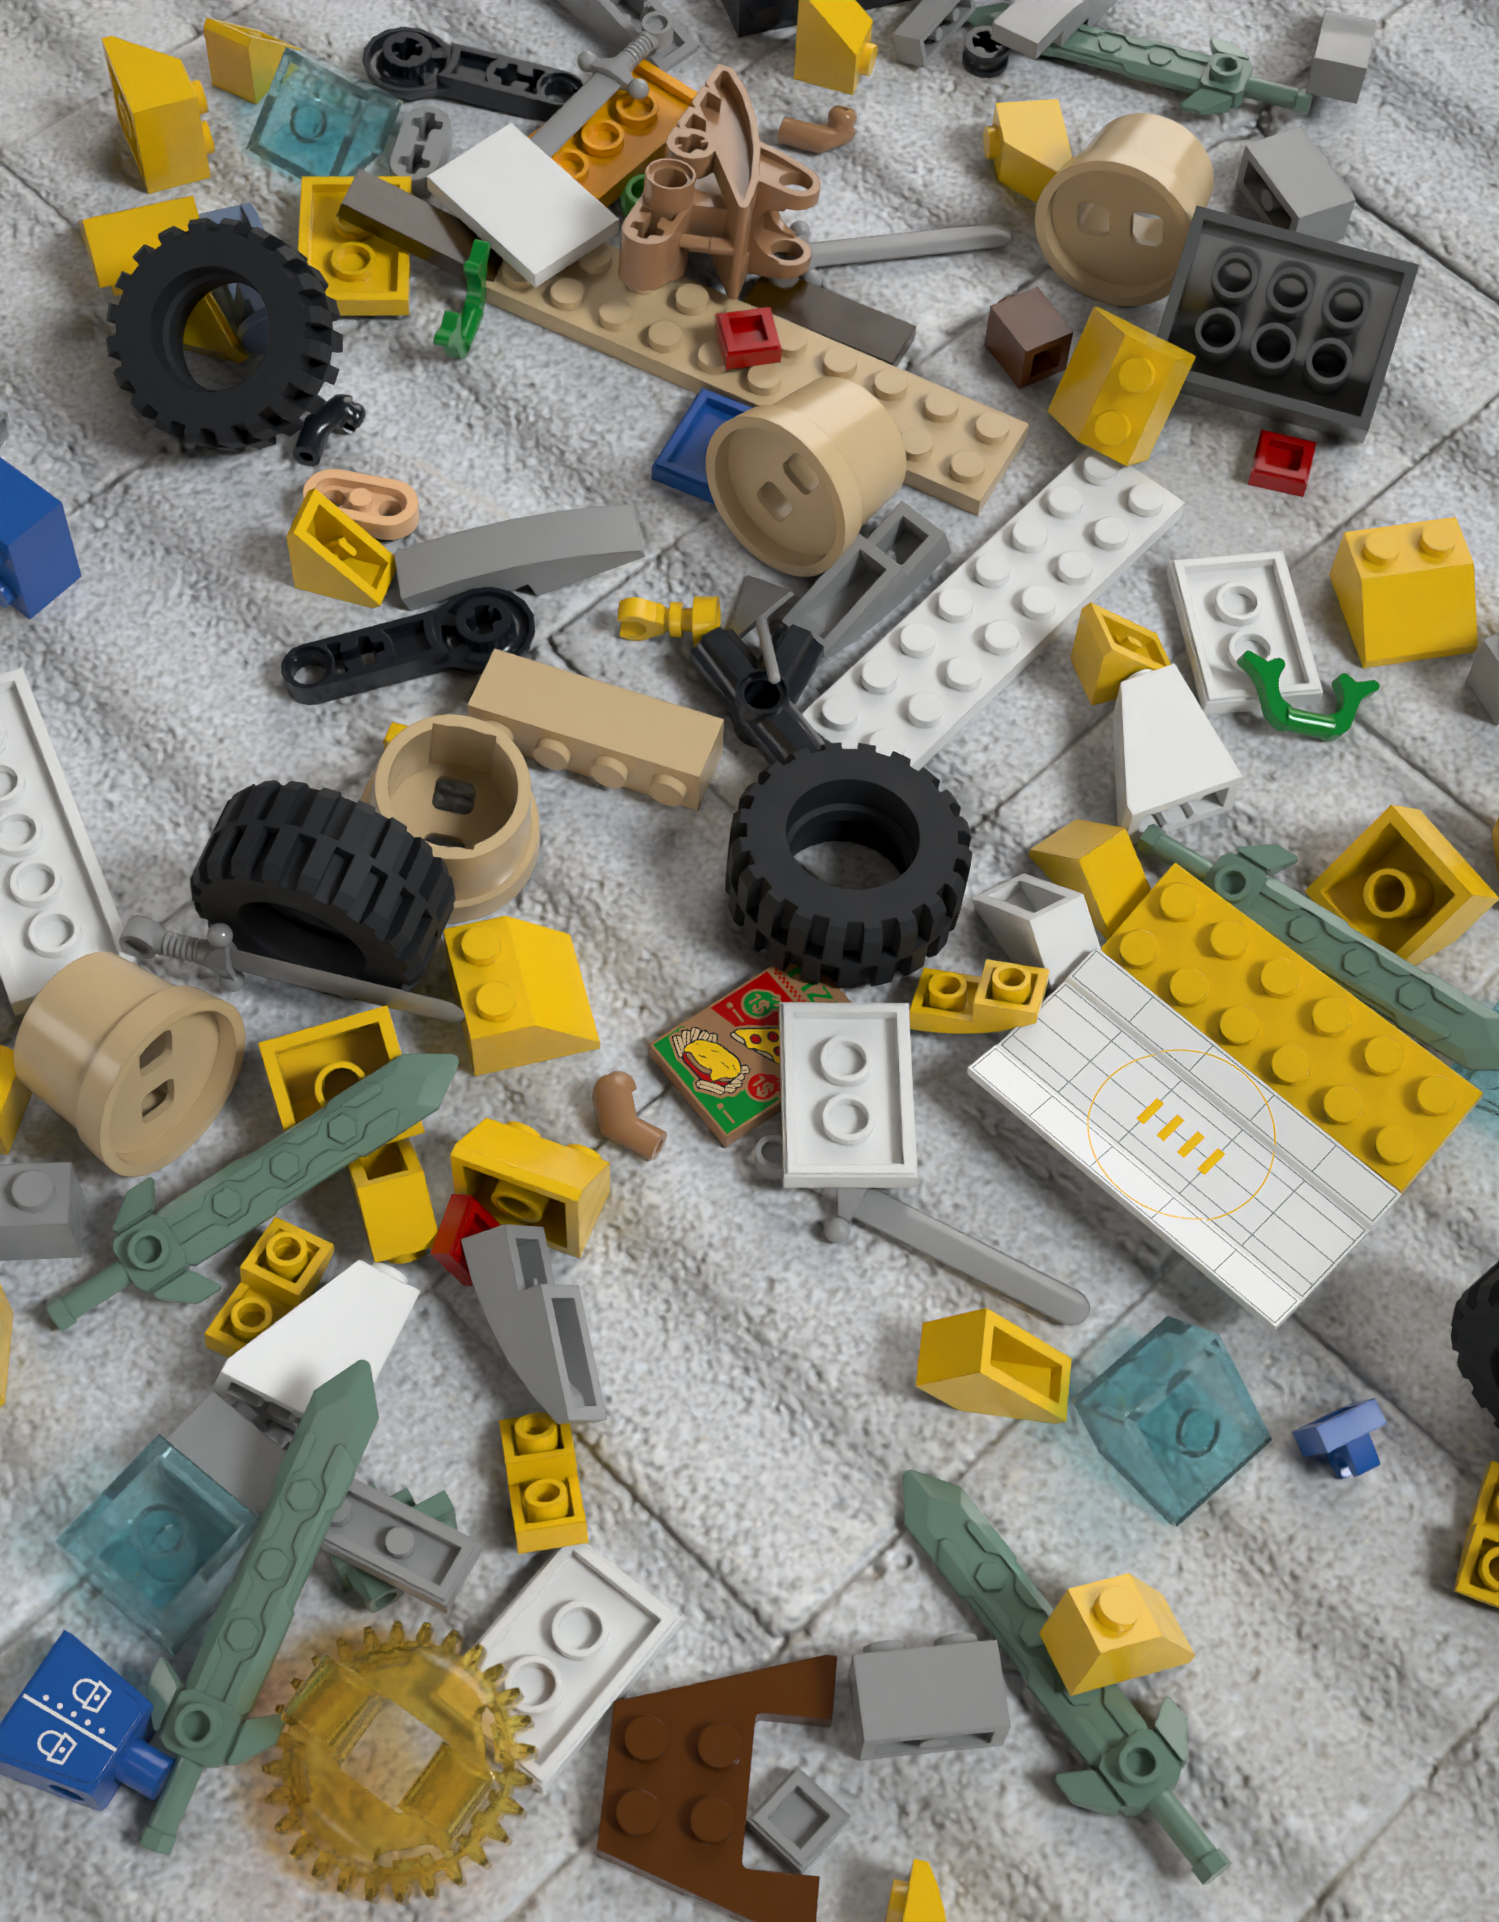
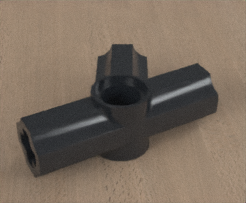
(743, 686)

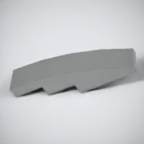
(621, 21)
(1035, 24)
(530, 550)

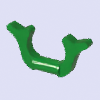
(460, 329)
(1285, 718)

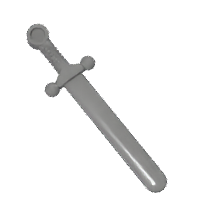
(608, 77)
(895, 245)
(146, 937)
(937, 1241)

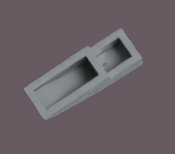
(1341, 56)
(870, 579)
(536, 1321)

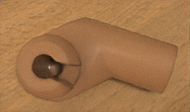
(820, 137)
(618, 1117)

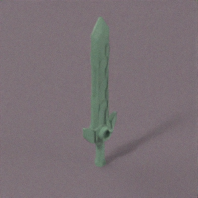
(1214, 81)
(1374, 975)
(161, 1247)
(209, 1716)
(1132, 1763)

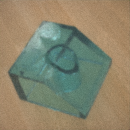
(322, 118)
(1174, 1417)
(161, 1544)

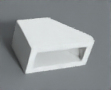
(1039, 924)

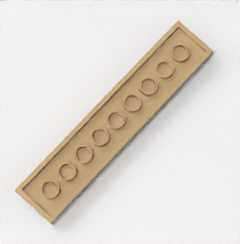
(950, 441)

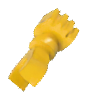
(647, 619)

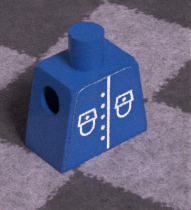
(81, 1731)

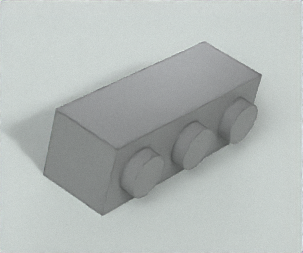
(929, 29)

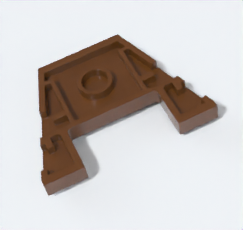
(683, 1786)

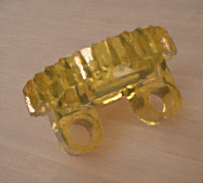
(451, 1802)

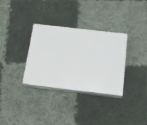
(523, 204)
(1236, 608)
(846, 1095)
(573, 1649)

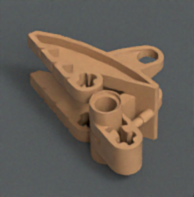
(717, 197)

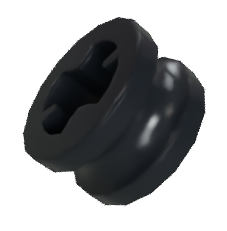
(976, 59)

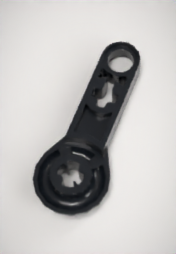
(462, 74)
(414, 646)

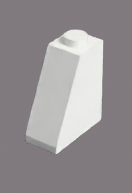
(1167, 756)
(332, 1329)

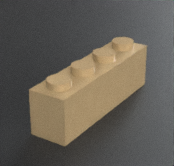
(600, 729)

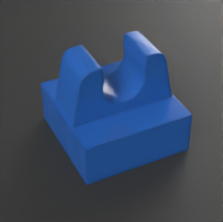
(1344, 1437)

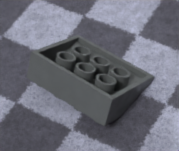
(1285, 322)

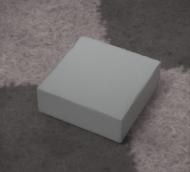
(798, 1820)

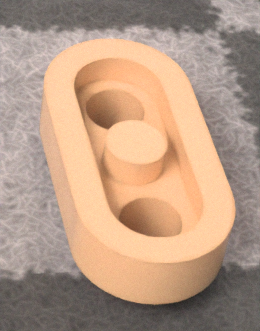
(370, 501)

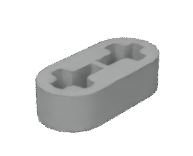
(411, 151)

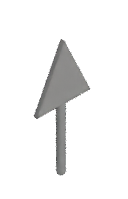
(754, 606)

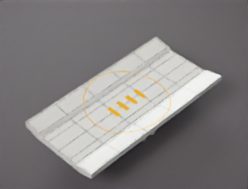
(1186, 1139)

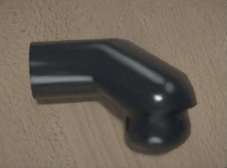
(335, 412)

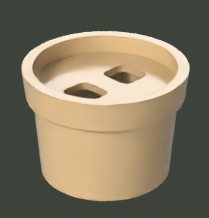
(1090, 204)
(805, 473)
(498, 833)
(129, 1059)

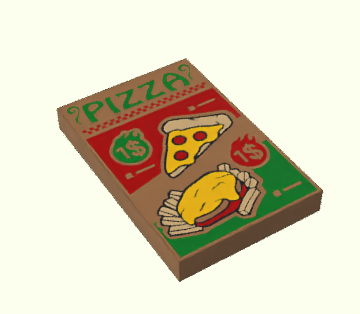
(730, 1051)

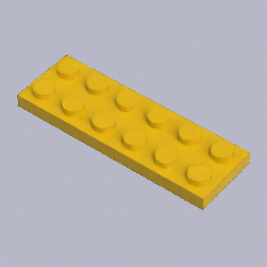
(1293, 1027)

